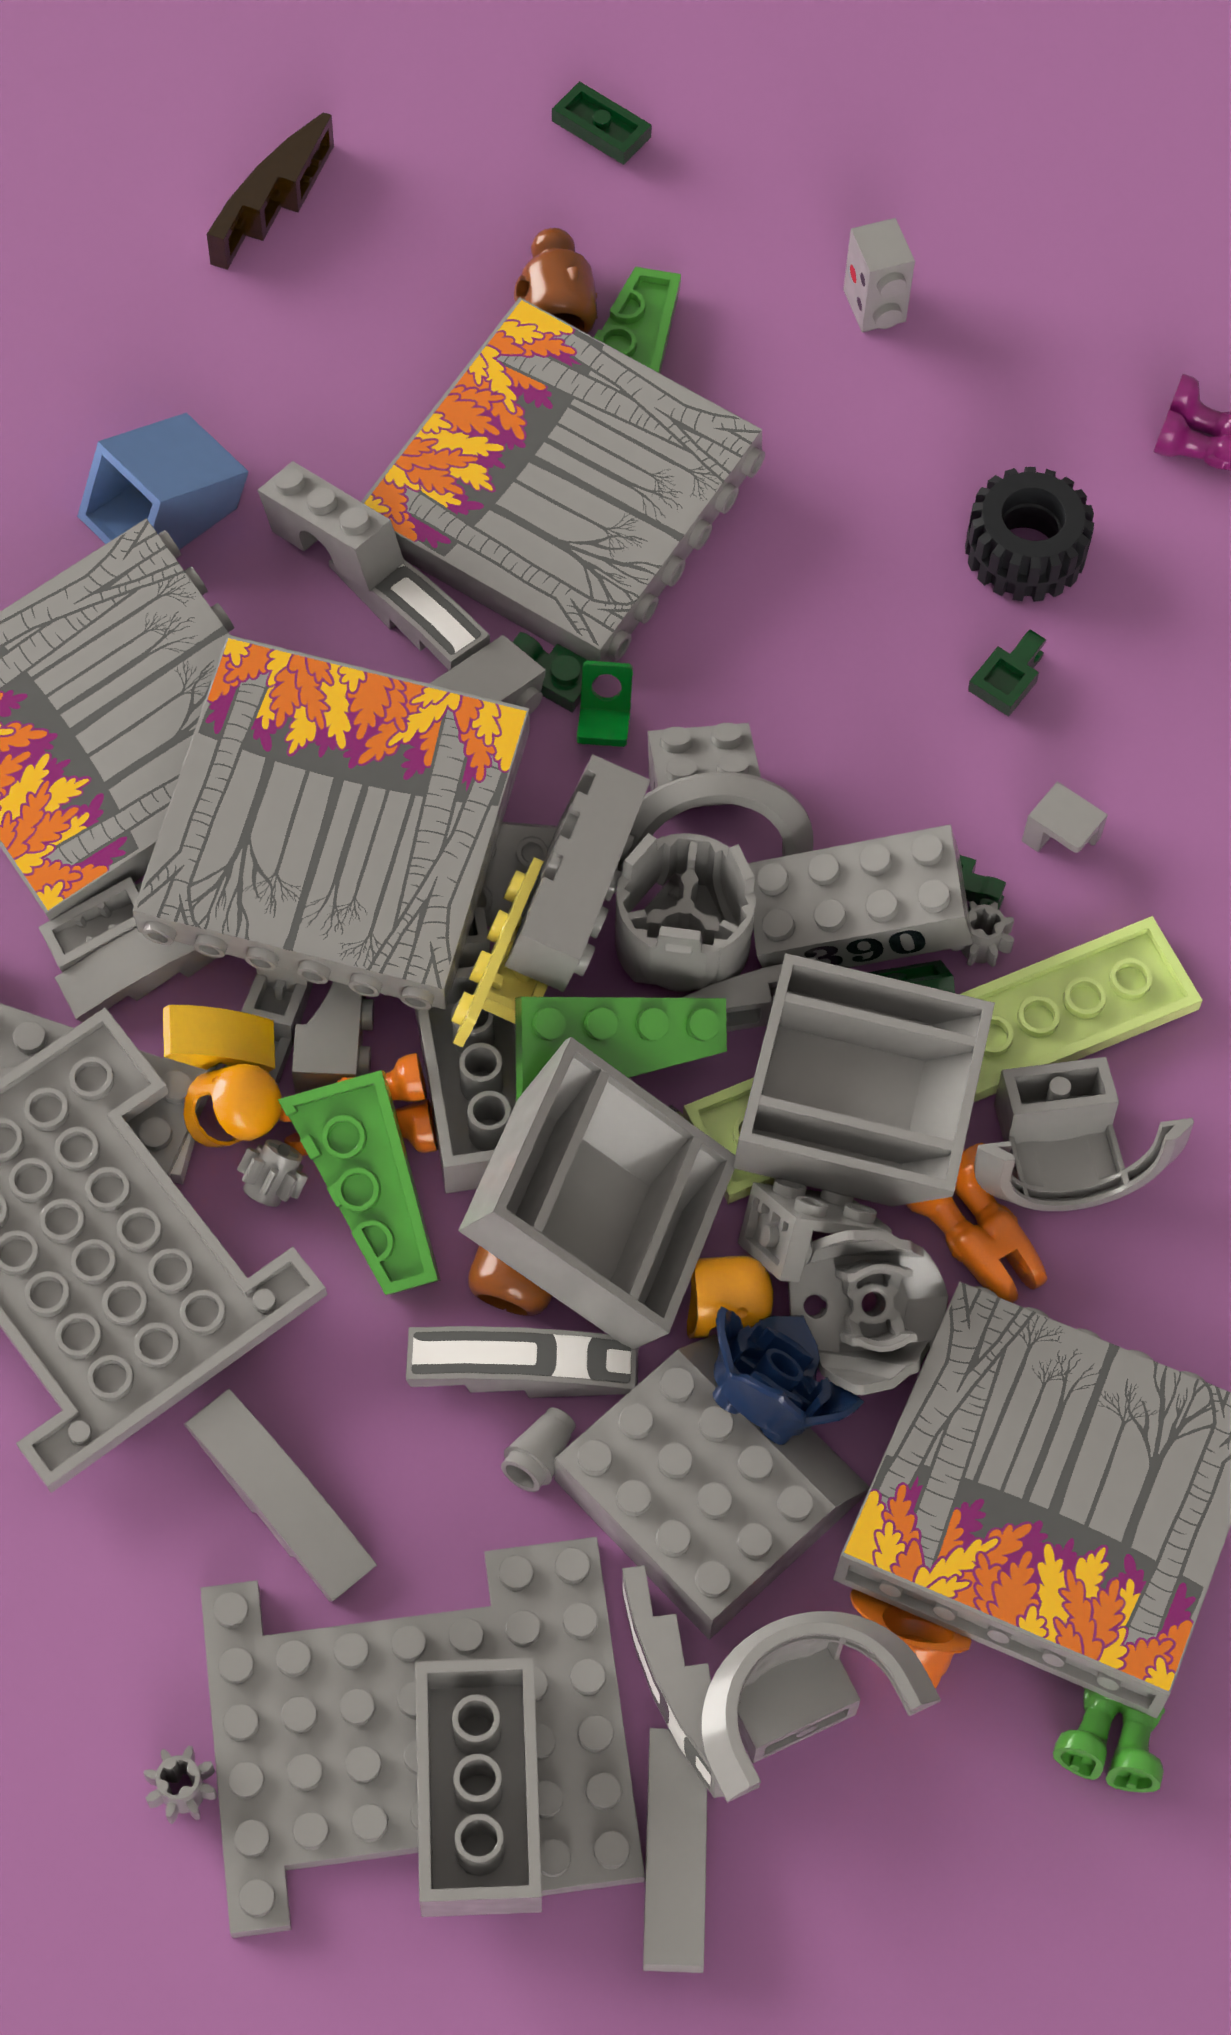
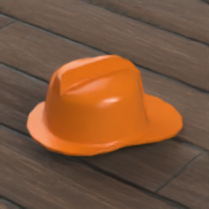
(929, 1641)

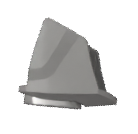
(877, 1346)

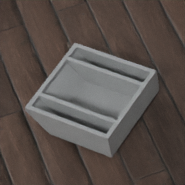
(864, 1084)
(600, 1196)
(703, 1489)

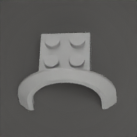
(711, 769)
(1064, 1139)
(792, 1685)

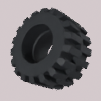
(1035, 503)

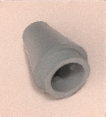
(532, 1455)

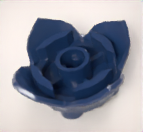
(772, 1376)

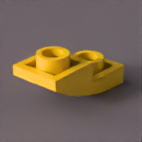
(217, 1035)

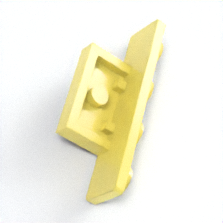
(497, 984)

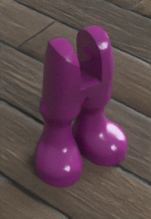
(1190, 415)

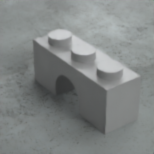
(311, 509)

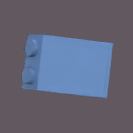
(163, 474)

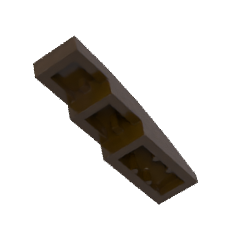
(276, 182)

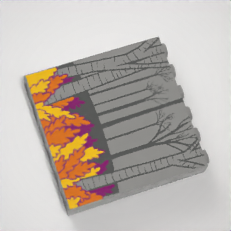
(564, 483)
(100, 713)
(333, 823)
(1051, 1499)

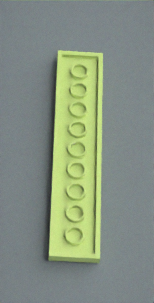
(1038, 1018)

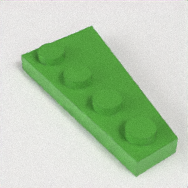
(363, 1160)

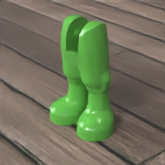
(1085, 1749)

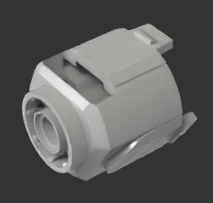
(696, 924)

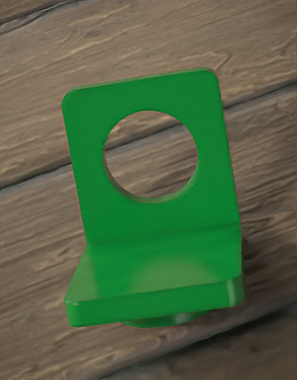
(605, 718)

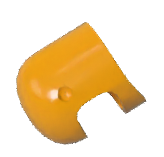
(242, 1101)
(731, 1283)

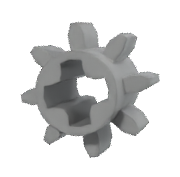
(988, 933)
(272, 1173)
(171, 1771)

